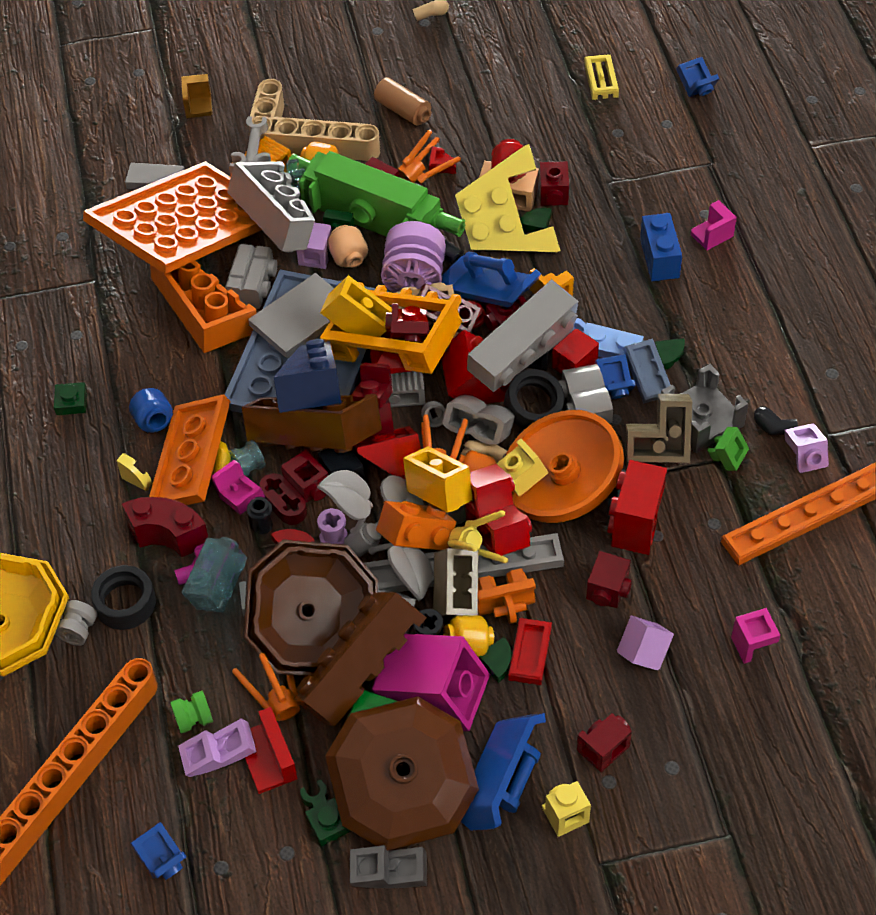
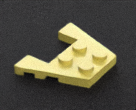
(492, 214)

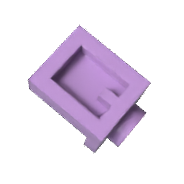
(809, 447)

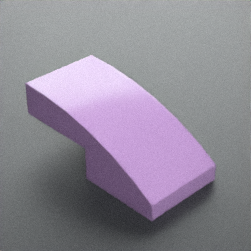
(213, 751)

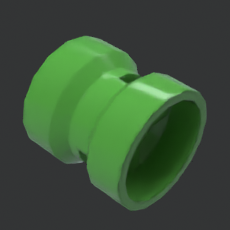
(189, 712)

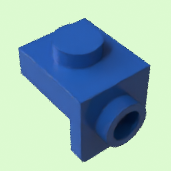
(696, 77)
(616, 375)
(158, 852)

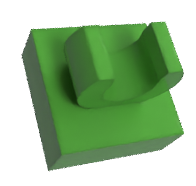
(729, 449)

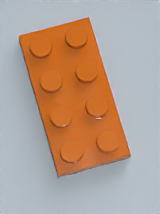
(190, 450)

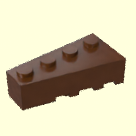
(318, 427)
(357, 655)

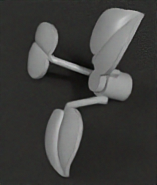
(351, 497)

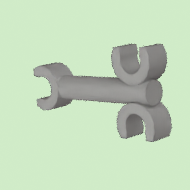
(252, 155)

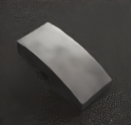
(388, 869)

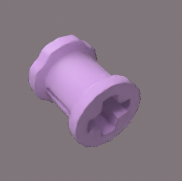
(332, 524)

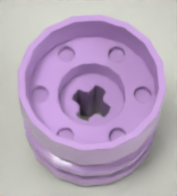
(412, 256)

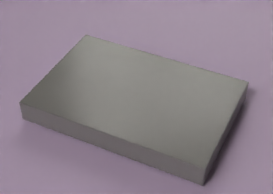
(294, 316)

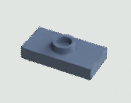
(647, 369)

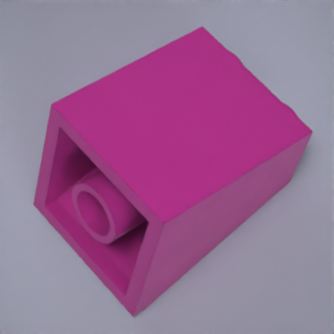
(437, 670)

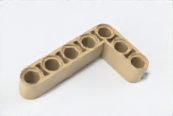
(352, 140)

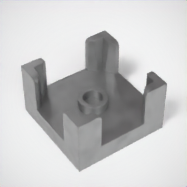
(711, 409)

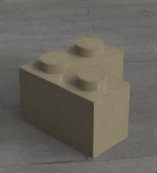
(667, 439)

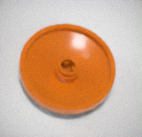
(581, 462)

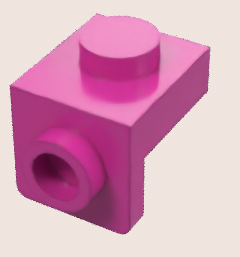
(235, 487)

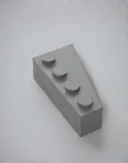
(524, 336)

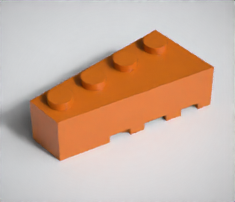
(204, 306)

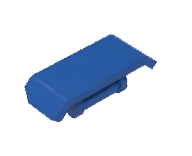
(488, 279)
(496, 769)

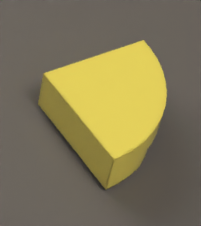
(131, 473)

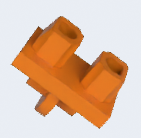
(506, 598)

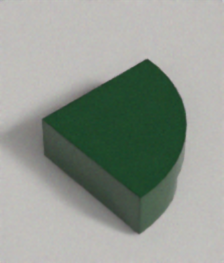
(536, 219)
(670, 351)
(497, 659)

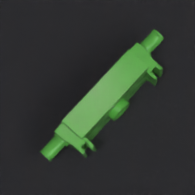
(370, 194)

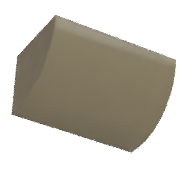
(456, 582)

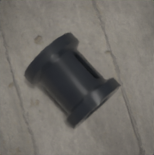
(432, 624)

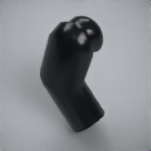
(771, 423)

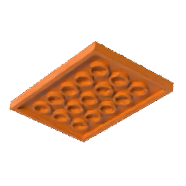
(175, 218)

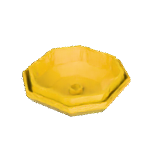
(31, 608)

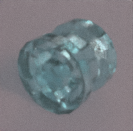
(248, 457)

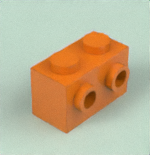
(415, 525)

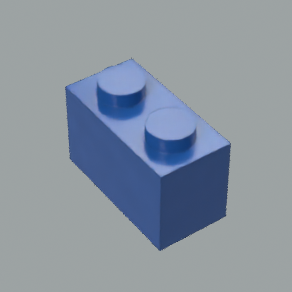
(660, 247)

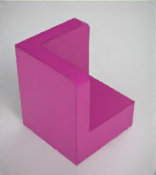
(717, 228)
(753, 632)

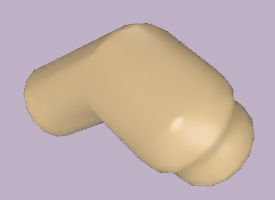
(433, 8)

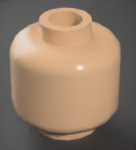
(347, 245)

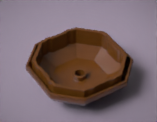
(297, 575)
(395, 807)

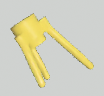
(470, 538)

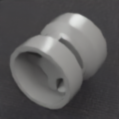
(76, 622)

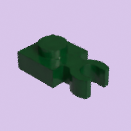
(324, 815)

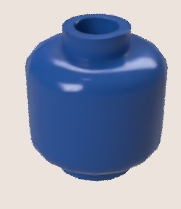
(150, 410)

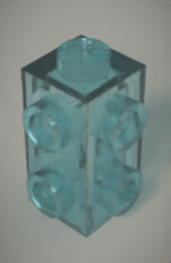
(215, 574)

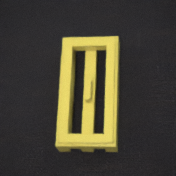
(603, 90)

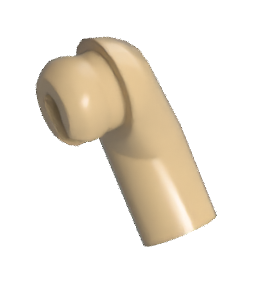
(491, 450)

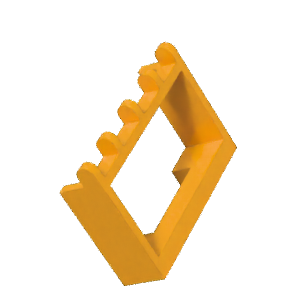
(414, 355)

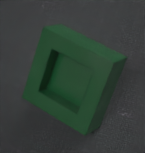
(338, 218)
(70, 398)

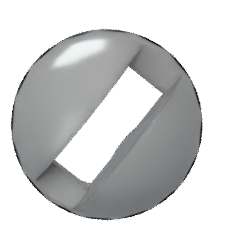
(439, 410)

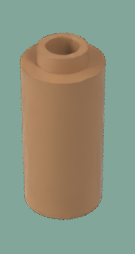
(402, 101)

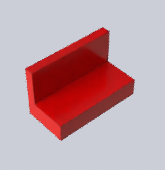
(272, 762)

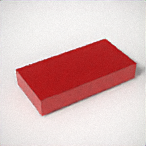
(530, 651)

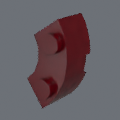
(165, 523)

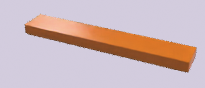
(801, 515)

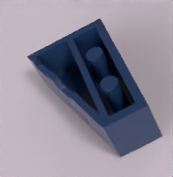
(308, 378)

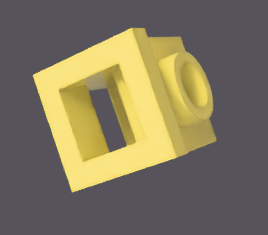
(523, 467)
(566, 802)

